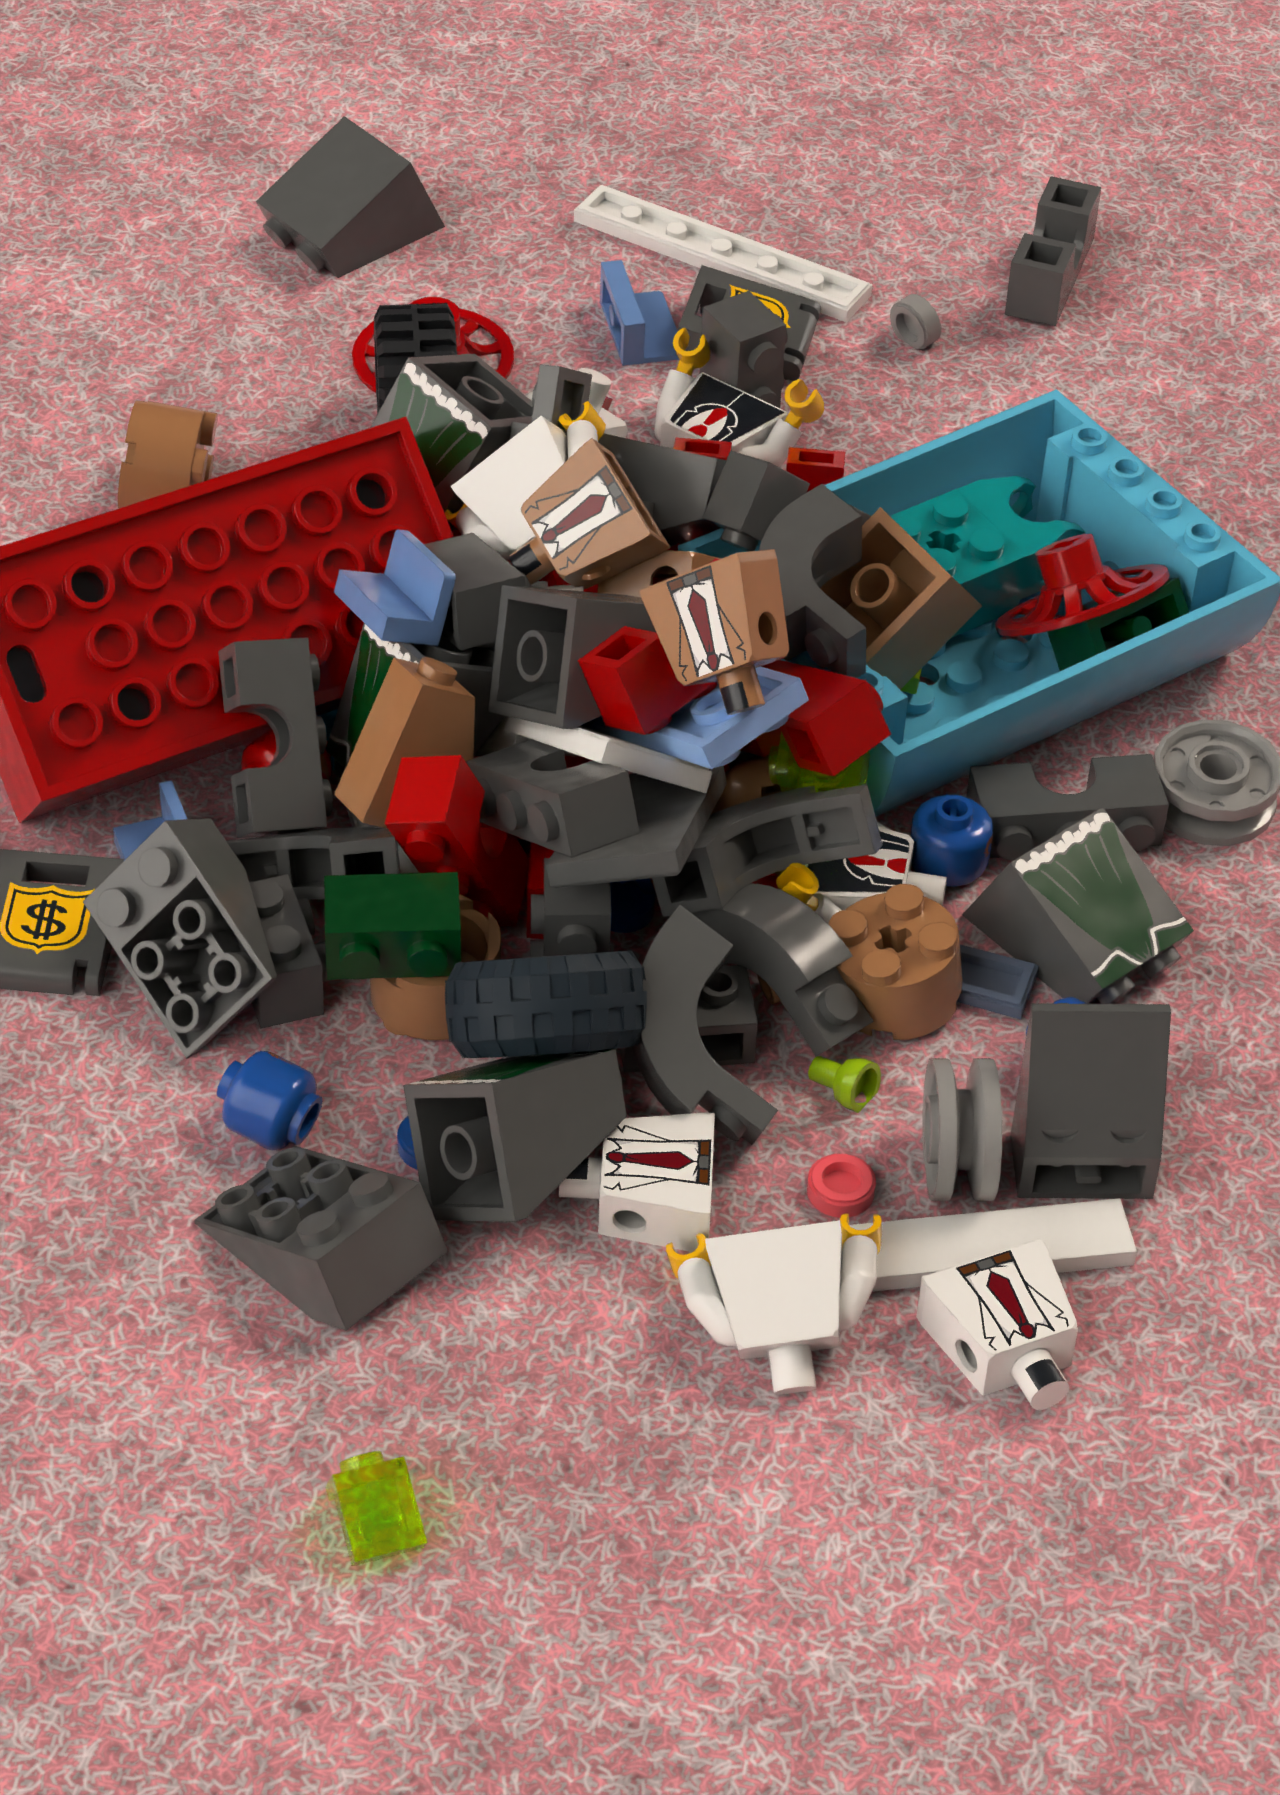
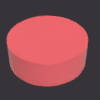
(841, 1185)

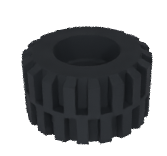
(409, 332)

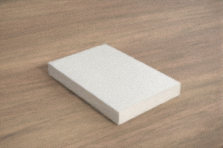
(615, 752)

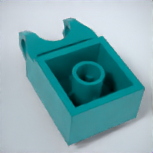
(986, 541)

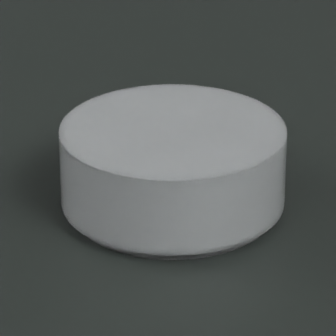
(915, 321)

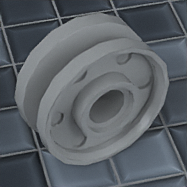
(1218, 781)
(962, 1129)

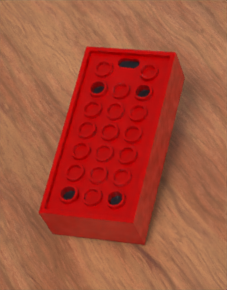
(125, 612)

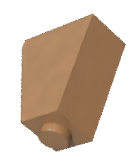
(414, 715)

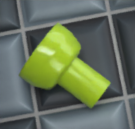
(847, 1079)

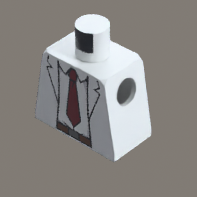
(651, 1180)
(1004, 1322)

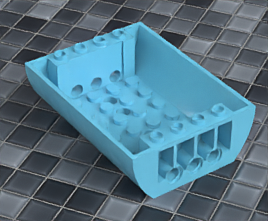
(1010, 693)

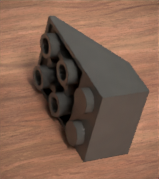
(186, 929)
(1091, 1101)
(327, 1232)

